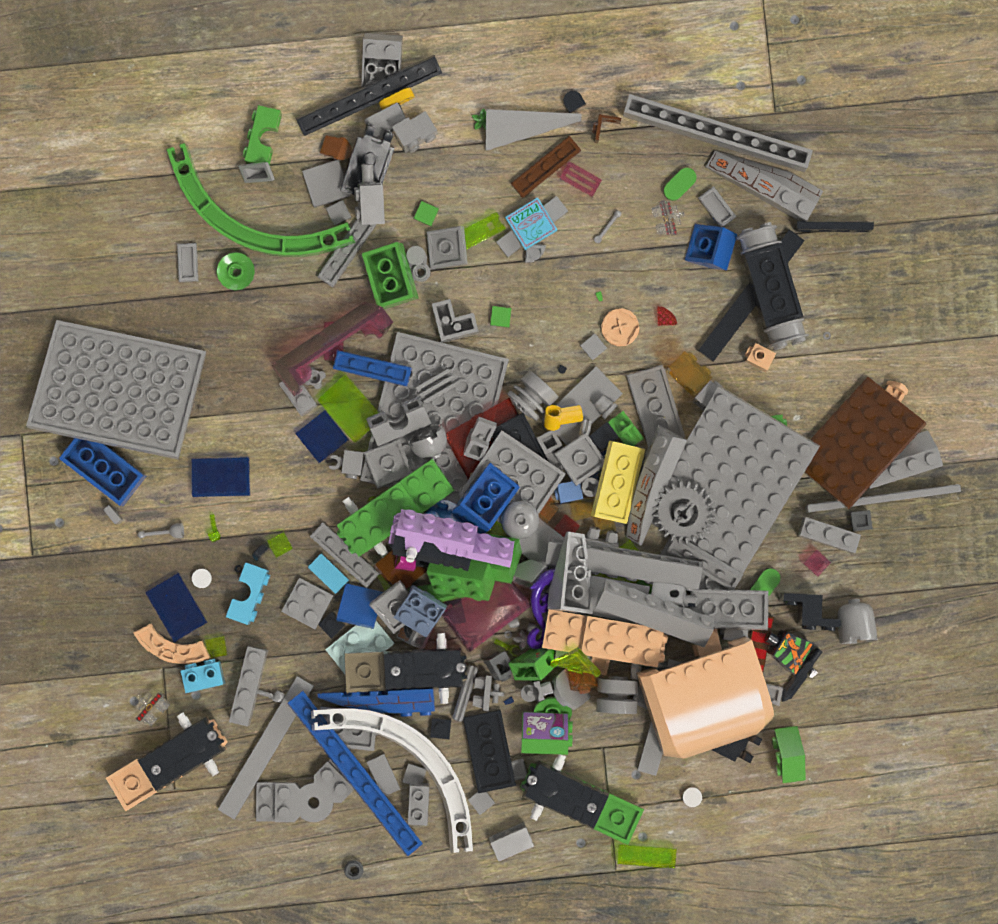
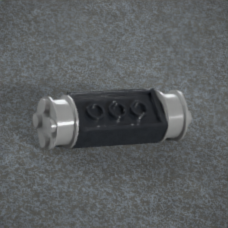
(772, 286)

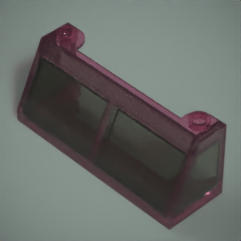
(294, 366)

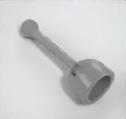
(175, 531)

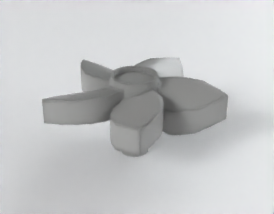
(522, 640)

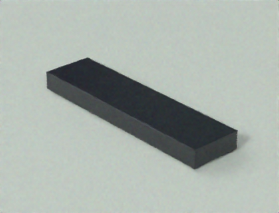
(863, 227)

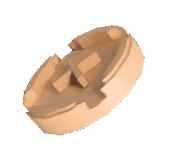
(620, 327)

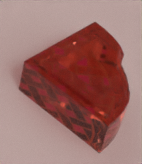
(665, 317)

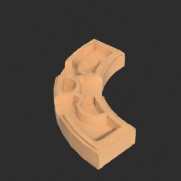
(170, 651)

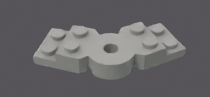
(289, 801)

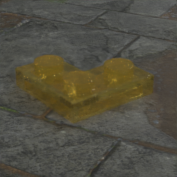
(583, 508)

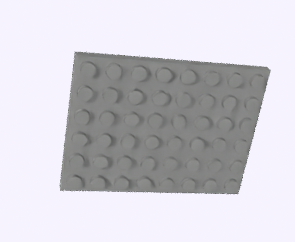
(116, 389)
(478, 389)
(748, 470)

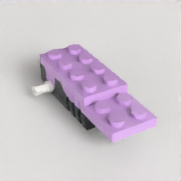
(445, 541)

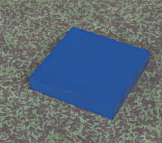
(356, 608)

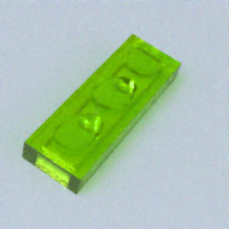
(646, 856)

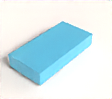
(328, 573)

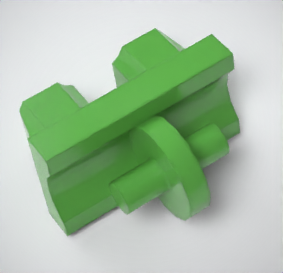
(625, 429)

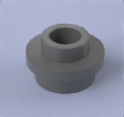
(353, 876)

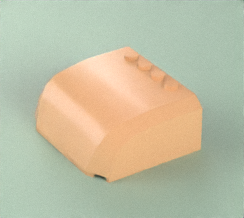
(707, 700)

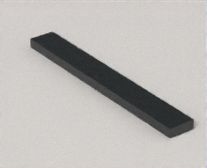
(368, 95)
(742, 307)

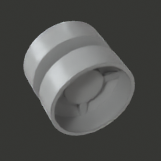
(617, 691)

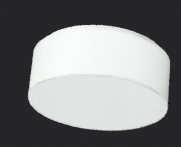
(201, 578)
(692, 797)

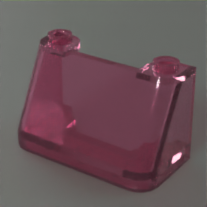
(478, 620)

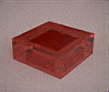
(566, 525)

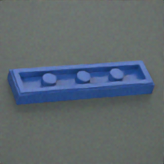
(372, 368)

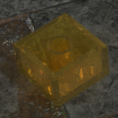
(689, 373)

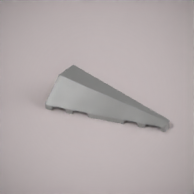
(511, 126)

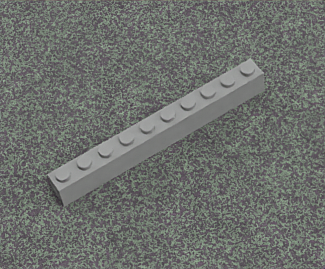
(717, 133)

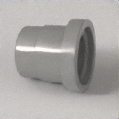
(605, 406)

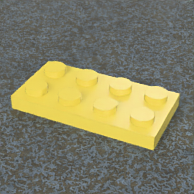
(617, 482)

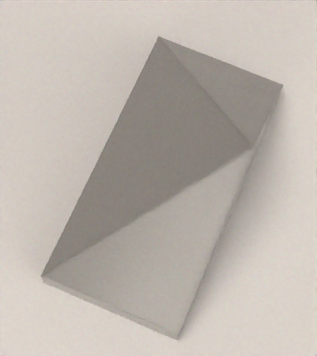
(256, 172)

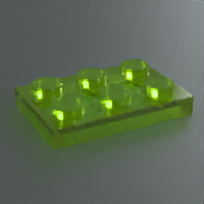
(348, 407)

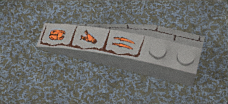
(769, 184)
(653, 478)

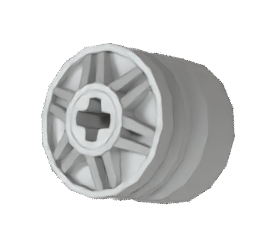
(532, 395)

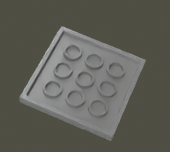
(524, 467)

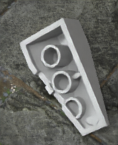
(571, 582)

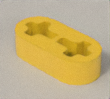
(401, 97)

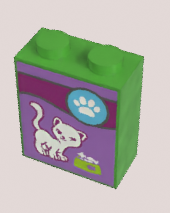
(546, 733)

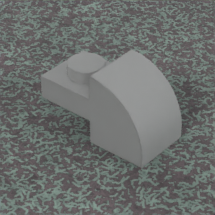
(479, 438)
(550, 445)

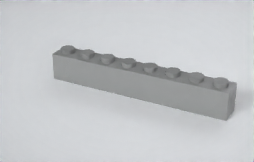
(634, 564)

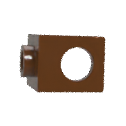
(603, 118)

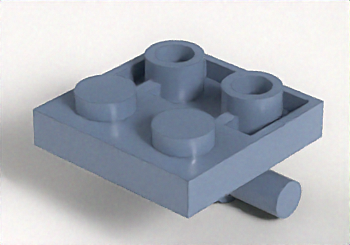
(420, 611)

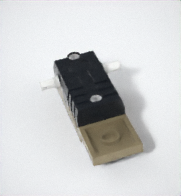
(407, 669)

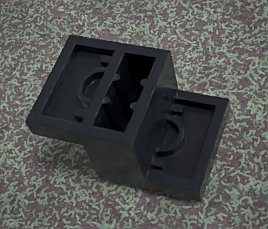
(809, 611)

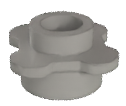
(319, 375)

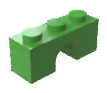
(264, 120)

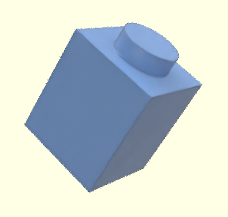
(568, 492)

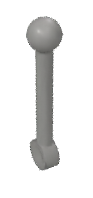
(598, 239)

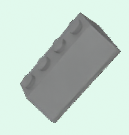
(916, 458)

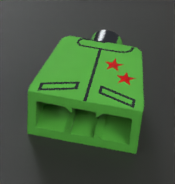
(532, 664)

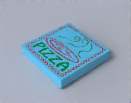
(531, 224)

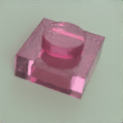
(816, 563)

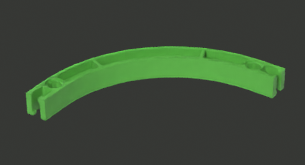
(242, 235)

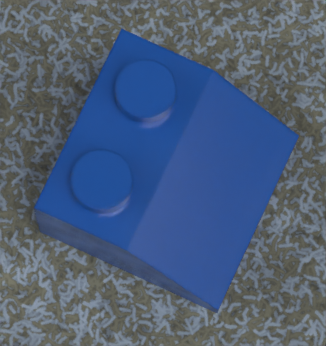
(711, 246)

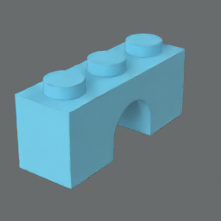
(255, 578)

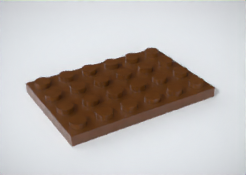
(861, 442)

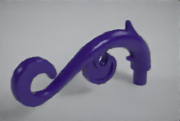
(537, 608)

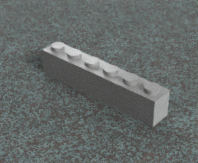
(655, 613)

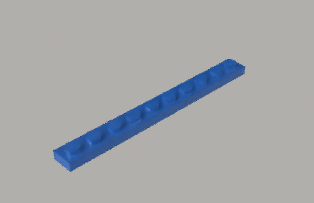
(356, 775)

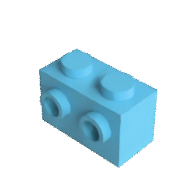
(203, 676)

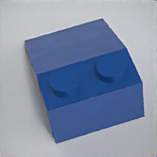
(486, 499)

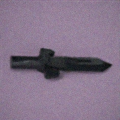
(801, 675)

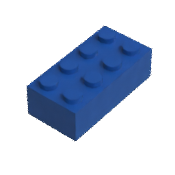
(103, 469)

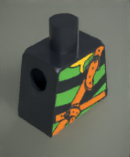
(788, 649)

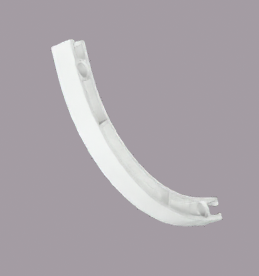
(423, 751)

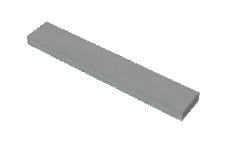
(652, 752)

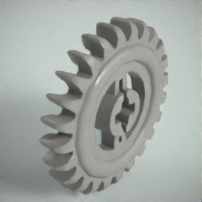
(696, 498)

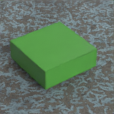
(426, 213)
(500, 316)

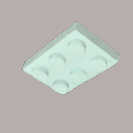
(359, 640)

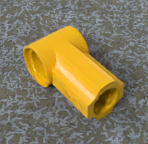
(557, 416)

